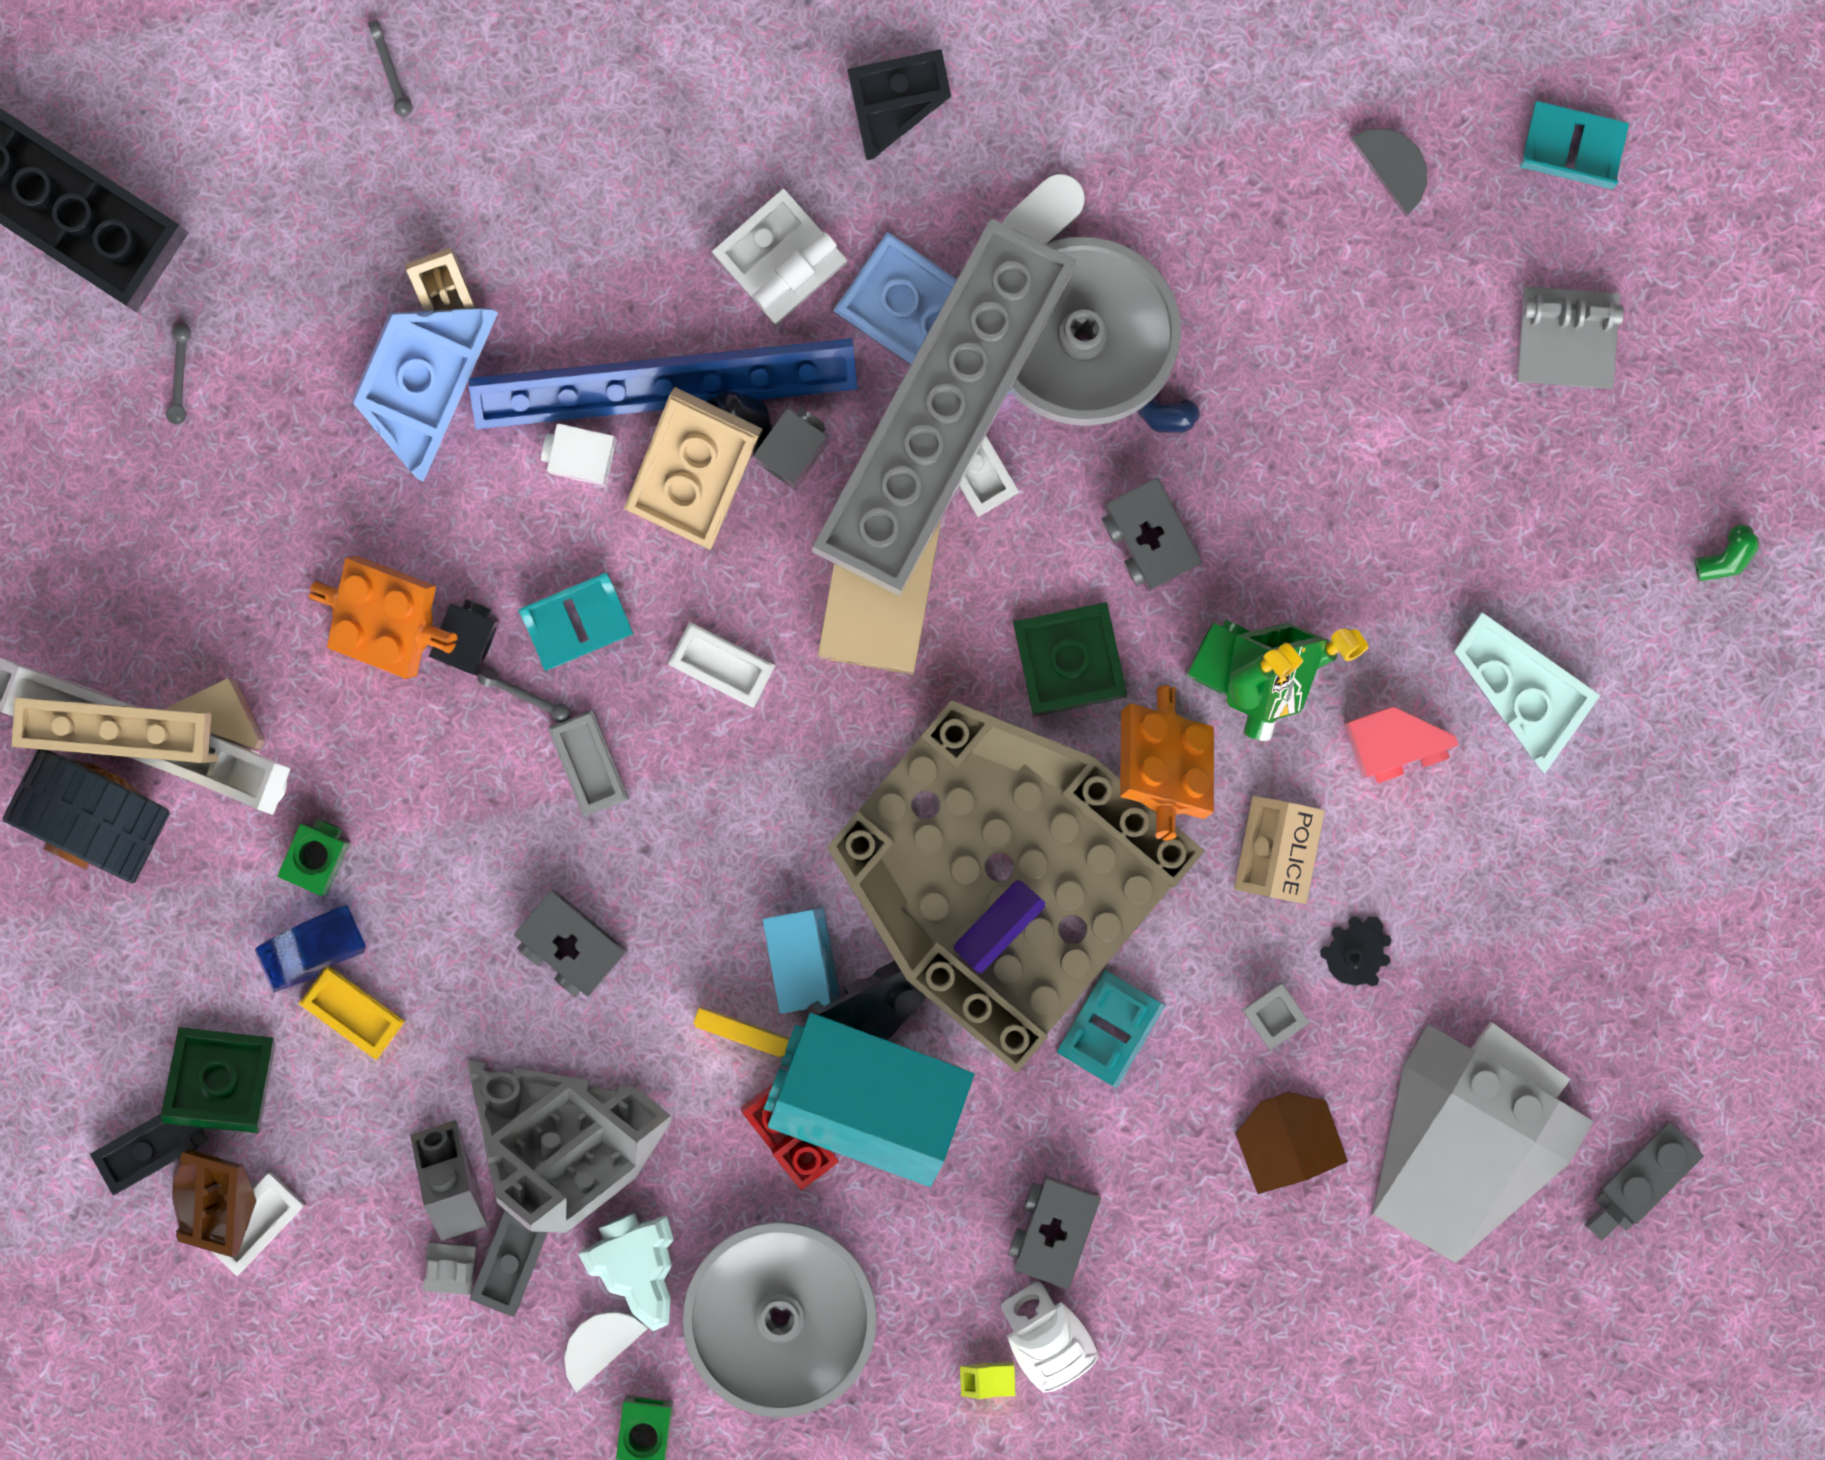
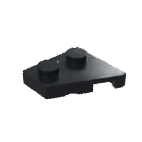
(896, 96)
(874, 1003)

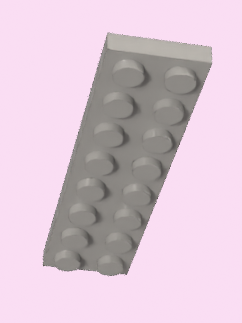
(944, 407)

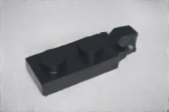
(144, 1152)

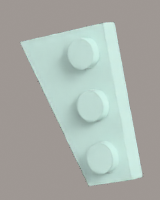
(1526, 688)

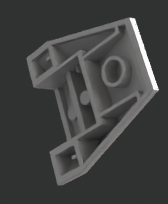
(1468, 1145)

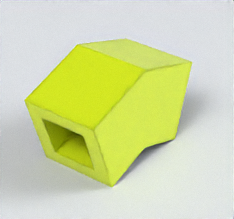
(987, 1380)

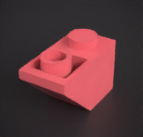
(1395, 738)

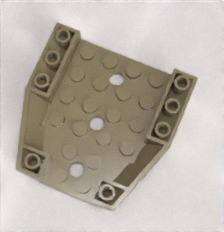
(1067, 842)

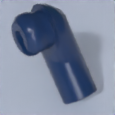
(1170, 416)

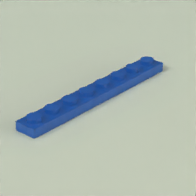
(649, 382)

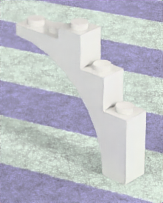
(237, 774)

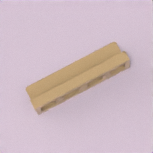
(112, 730)

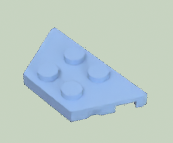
(420, 377)

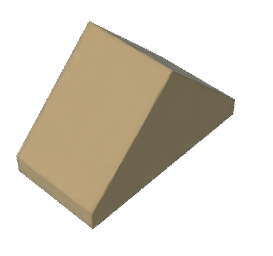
(440, 282)
(229, 712)

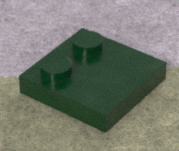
(1070, 659)
(218, 1080)

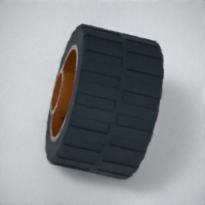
(86, 815)

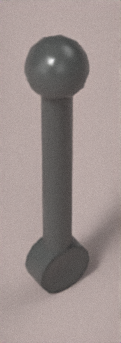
(402, 106)
(175, 413)
(490, 678)

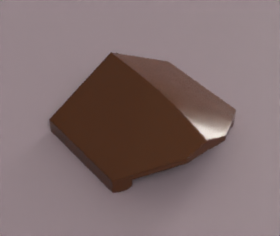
(1289, 1141)
(212, 1202)

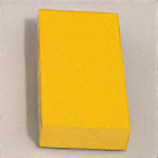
(352, 1012)
(741, 1031)

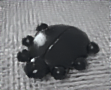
(1357, 952)

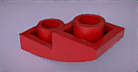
(799, 1159)

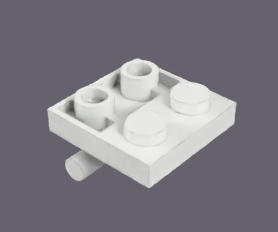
(779, 256)

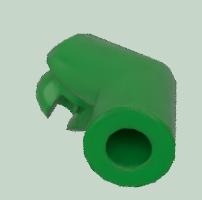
(1734, 559)

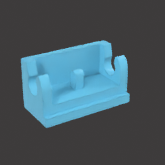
(801, 959)

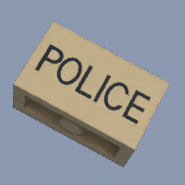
(1279, 849)

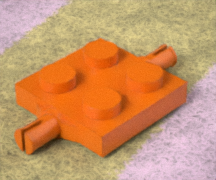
(382, 617)
(1167, 762)

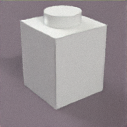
(579, 454)

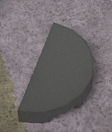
(1396, 164)

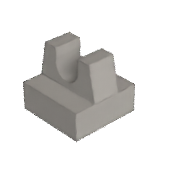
(1275, 1016)
(450, 1268)

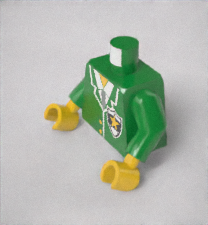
(1276, 670)

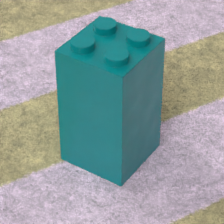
(868, 1099)

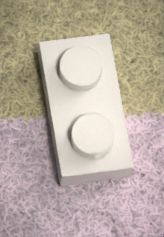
(987, 481)

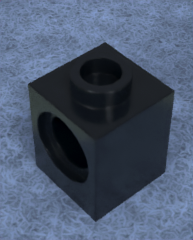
(473, 634)

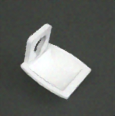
(1051, 1345)

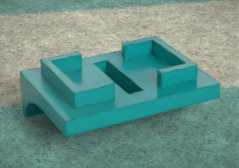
(1598, 149)
(553, 629)
(1122, 1007)

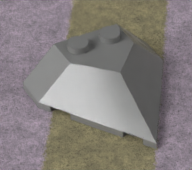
(561, 1144)

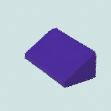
(999, 926)

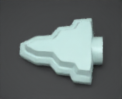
(634, 1265)

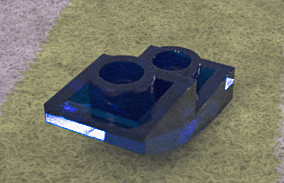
(308, 947)

